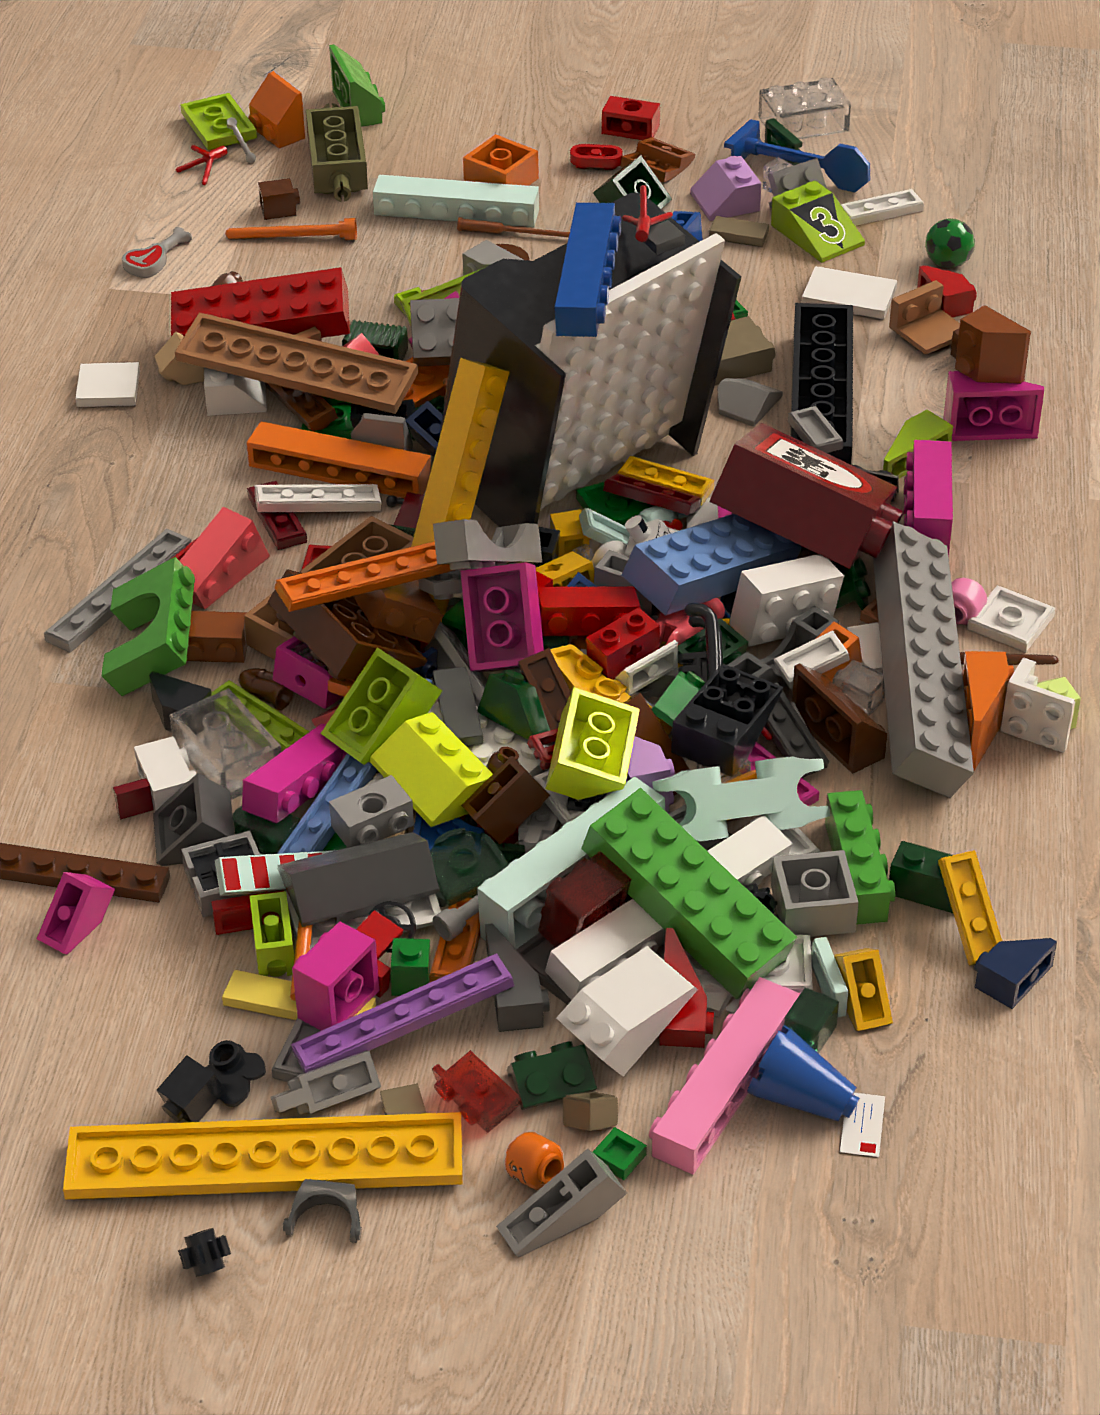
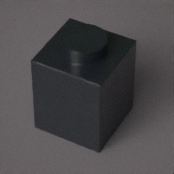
(189, 1091)

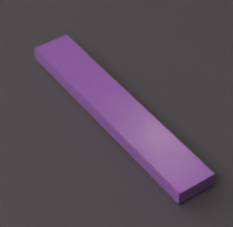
(404, 1014)

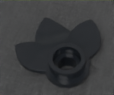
(235, 1070)

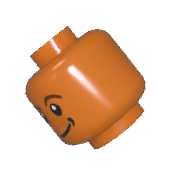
(533, 1160)

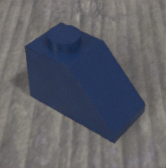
(426, 426)
(1014, 968)

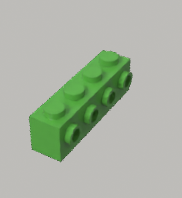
(852, 831)

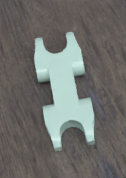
(771, 794)

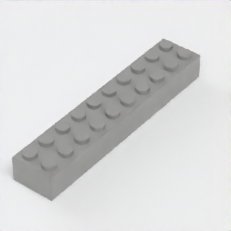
(922, 663)

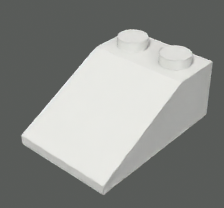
(627, 1008)

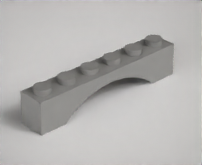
(466, 546)

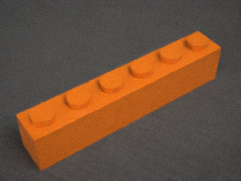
(337, 459)

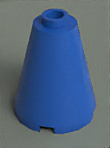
(802, 1079)

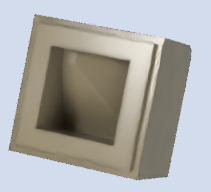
(590, 1110)

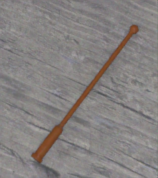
(497, 227)

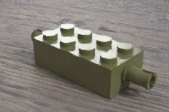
(336, 150)

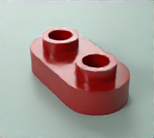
(596, 156)

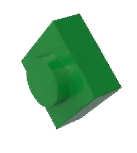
(621, 1152)

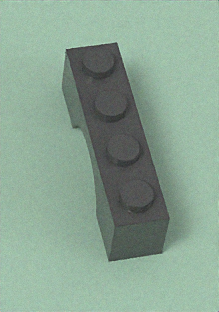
(801, 631)

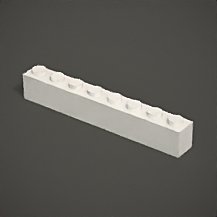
(630, 928)

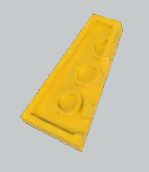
(587, 675)

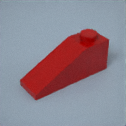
(693, 1020)

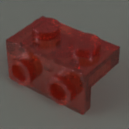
(477, 1091)

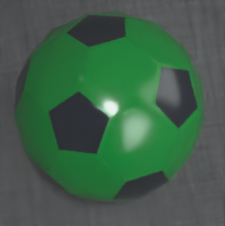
(950, 243)

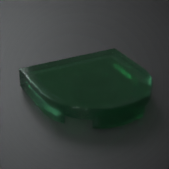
(464, 862)

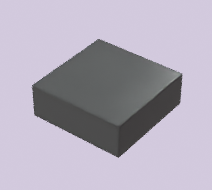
(664, 237)

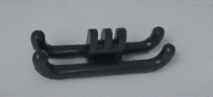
(707, 662)

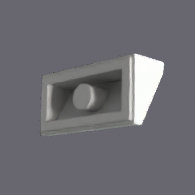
(650, 668)

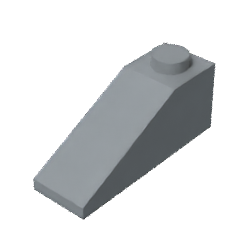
(563, 1204)

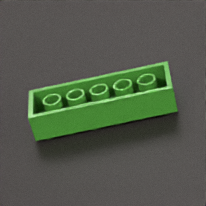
(691, 892)

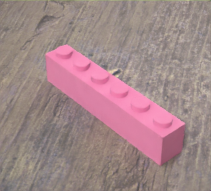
(721, 1079)

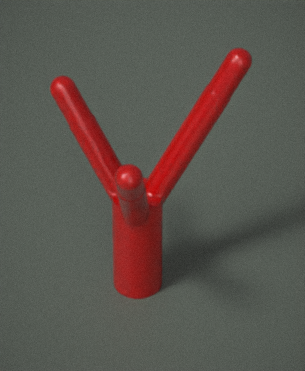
(208, 157)
(644, 221)

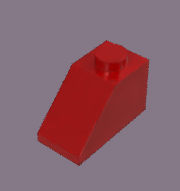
(957, 291)

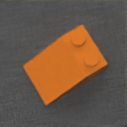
(985, 691)

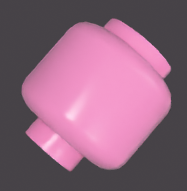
(968, 599)

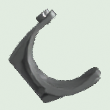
(325, 1192)

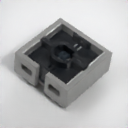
(201, 868)

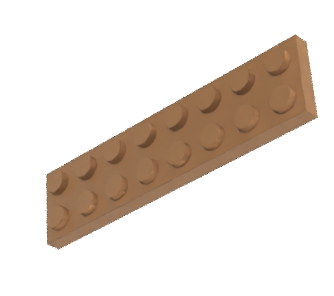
(297, 362)

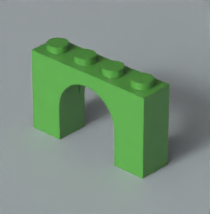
(162, 647)

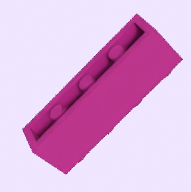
(291, 776)

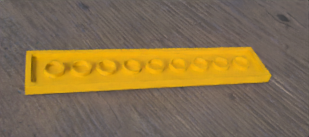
(263, 1155)

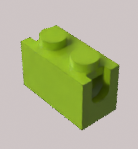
(273, 938)

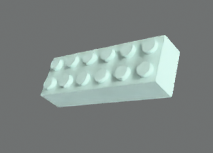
(518, 892)

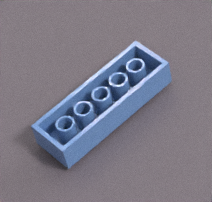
(703, 561)

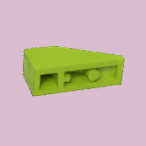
(919, 427)

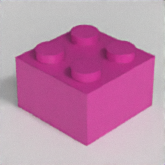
(335, 977)

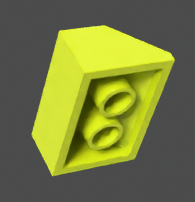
(592, 746)
(431, 768)

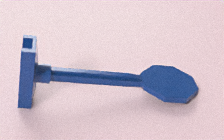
(843, 164)

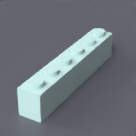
(454, 199)

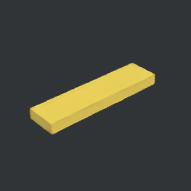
(265, 995)

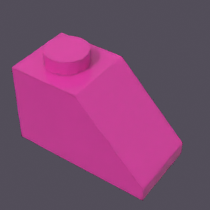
(74, 911)

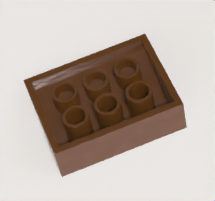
(343, 635)

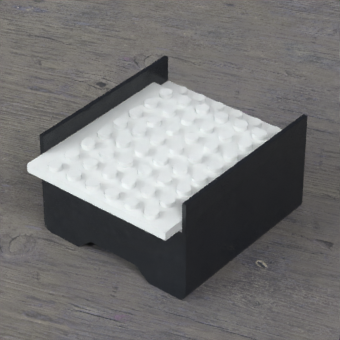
(593, 400)

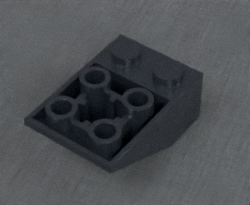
(724, 719)

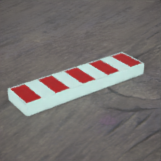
(254, 872)

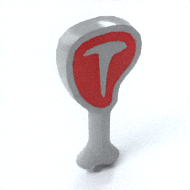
(151, 260)

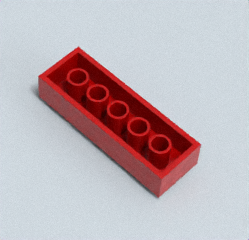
(275, 303)

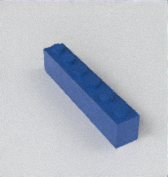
(587, 270)

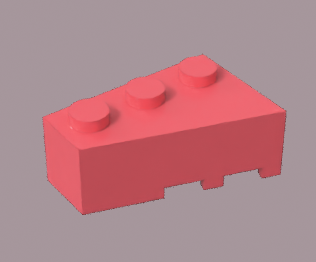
(223, 556)

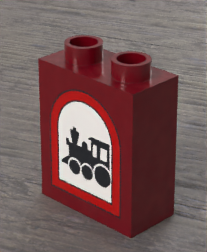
(807, 496)

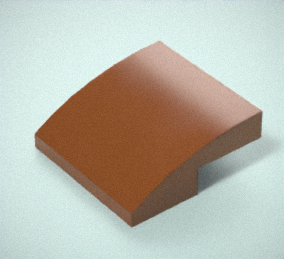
(662, 158)

